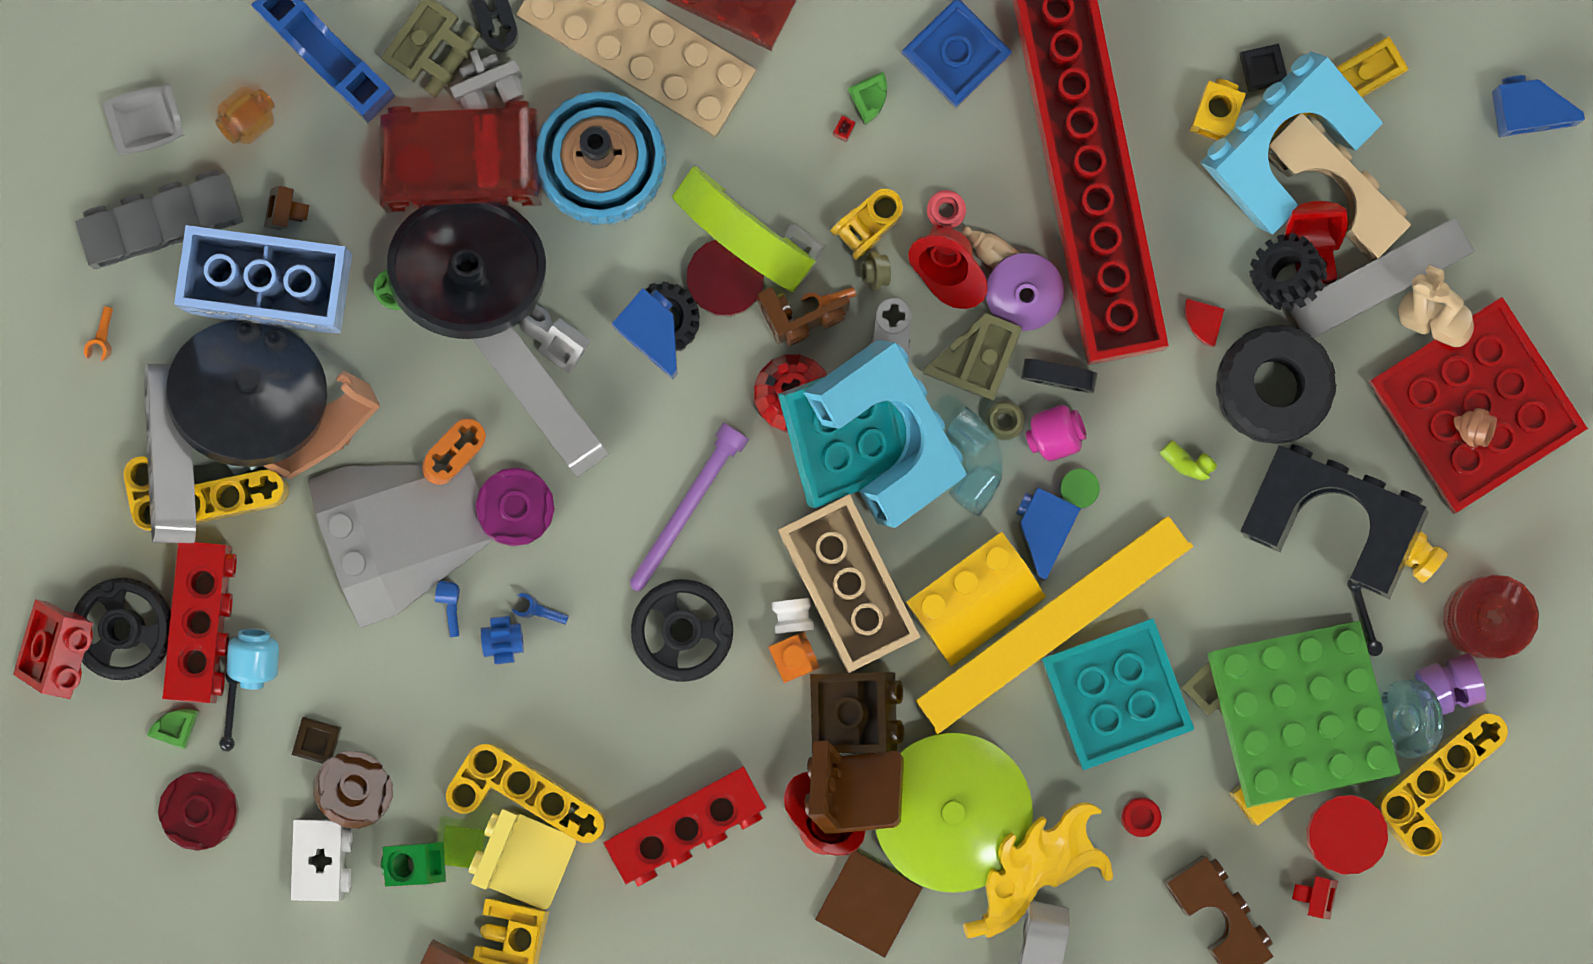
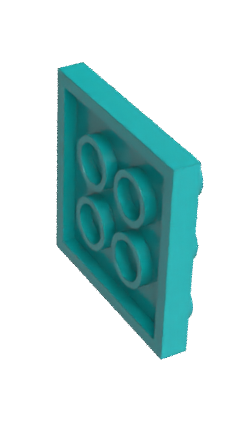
(842, 459)
(1117, 694)

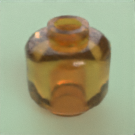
(245, 115)

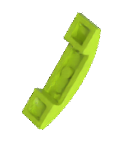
(741, 231)

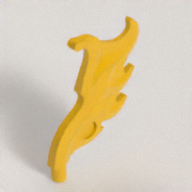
(1038, 861)

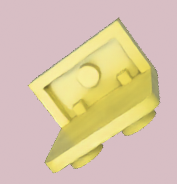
(522, 858)

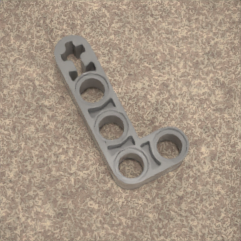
(1044, 934)

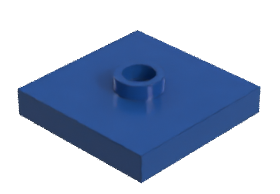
(956, 52)

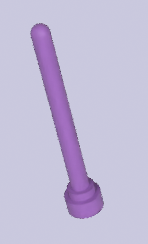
(727, 443)

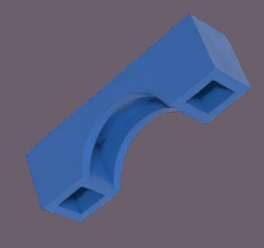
(326, 55)

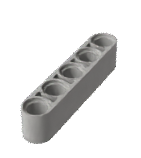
(1382, 278)
(543, 400)
(168, 465)

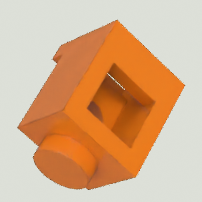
(794, 657)

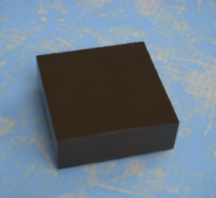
(316, 740)

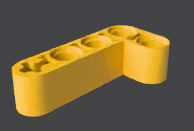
(209, 494)
(1444, 777)
(531, 800)

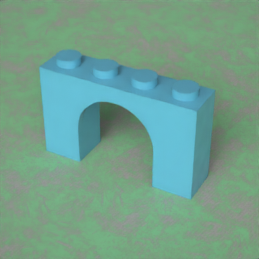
(1241, 158)
(928, 459)

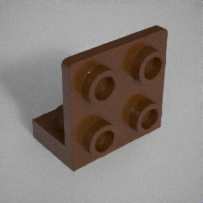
(778, 313)

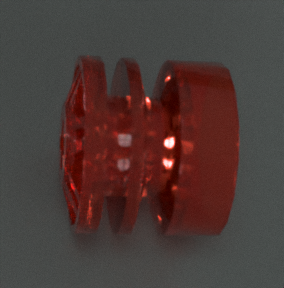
(1472, 630)

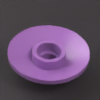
(1022, 272)

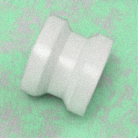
(793, 616)

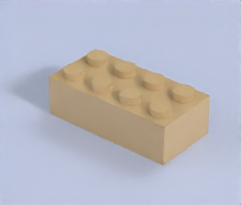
(848, 583)

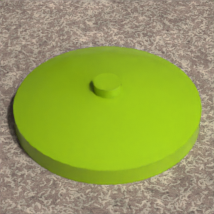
(956, 811)

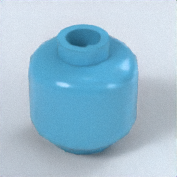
(252, 658)

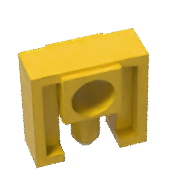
(519, 917)

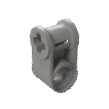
(897, 334)

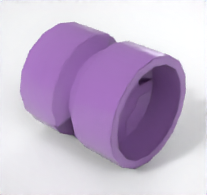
(1455, 683)

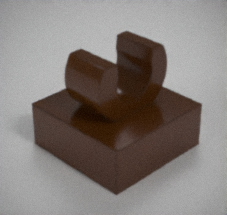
(282, 209)

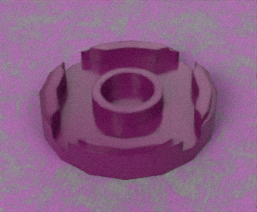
(514, 507)

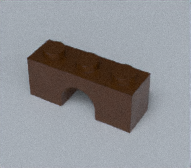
(1202, 886)

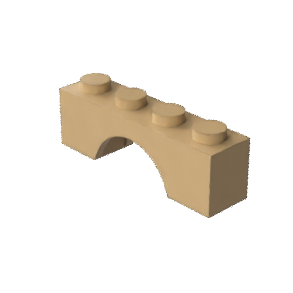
(1372, 219)

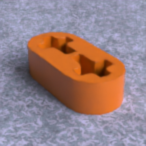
(447, 445)

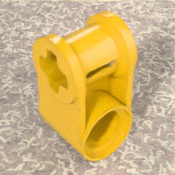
(867, 224)

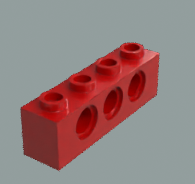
(183, 640)
(626, 846)

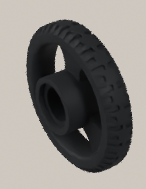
(112, 595)
(664, 600)

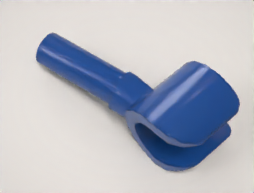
(449, 594)
(540, 611)

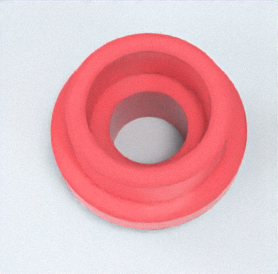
(946, 197)

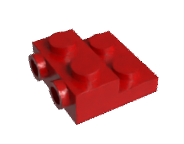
(53, 650)

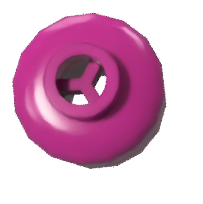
(1056, 432)

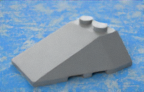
(395, 532)

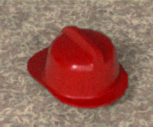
(948, 267)
(810, 833)

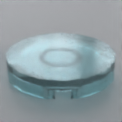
(1413, 718)

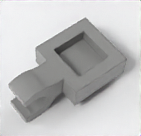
(559, 340)

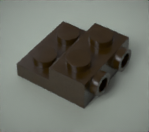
(856, 711)

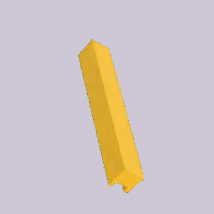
(1053, 624)

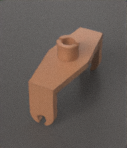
(339, 424)

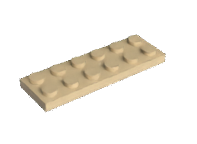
(648, 54)

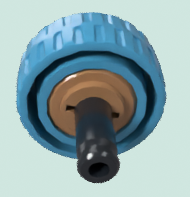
(600, 158)

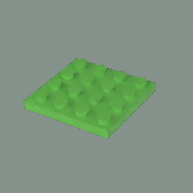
(1303, 714)

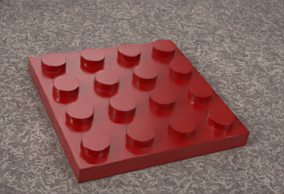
(1490, 372)

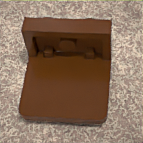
(854, 789)

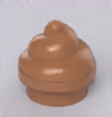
(1476, 427)

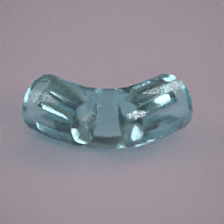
(981, 458)

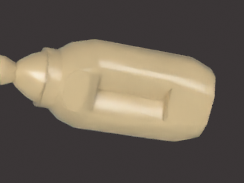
(989, 247)

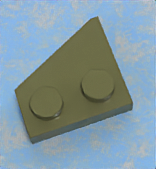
(977, 357)

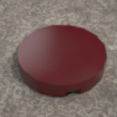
(722, 281)
(198, 810)

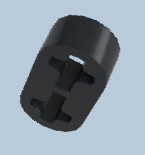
(487, 27)
(1059, 375)

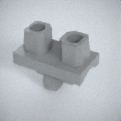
(503, 77)

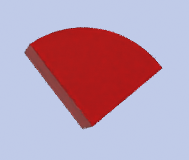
(1203, 321)

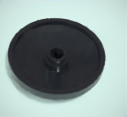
(466, 268)
(246, 393)

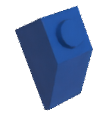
(1531, 107)
(650, 329)
(1044, 528)

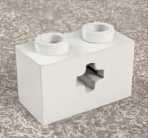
(307, 879)

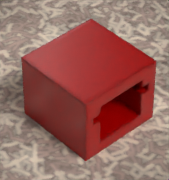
(844, 128)

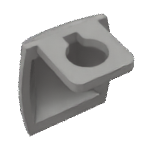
(143, 119)

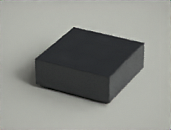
(1263, 67)

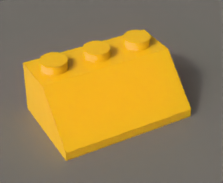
(976, 599)

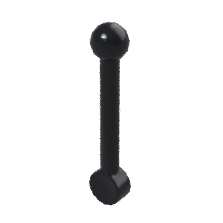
(1374, 647)
(227, 742)

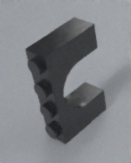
(1297, 479)

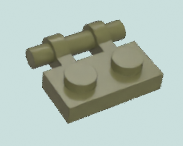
(420, 40)

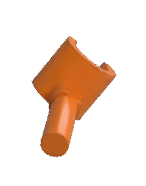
(828, 298)
(101, 336)

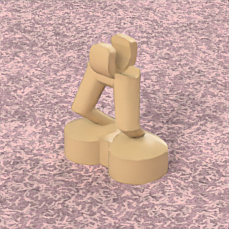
(1422, 309)

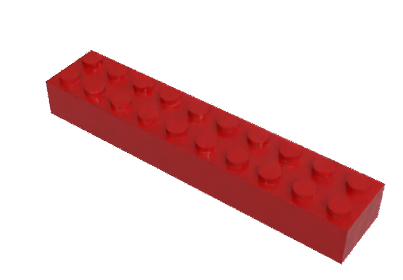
(1091, 179)

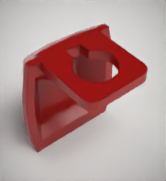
(1323, 225)

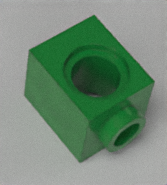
(427, 860)

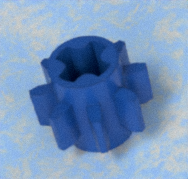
(502, 640)

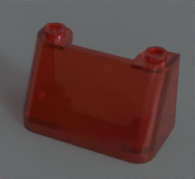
(458, 157)

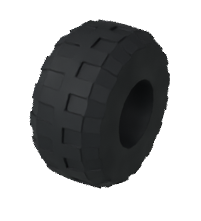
(1307, 362)

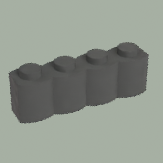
(157, 221)

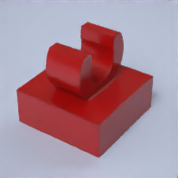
(1319, 896)

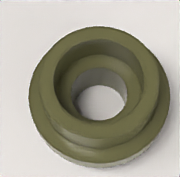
(876, 271)
(1010, 409)

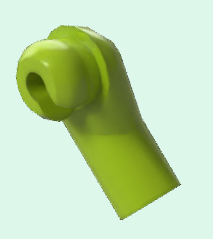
(1186, 464)

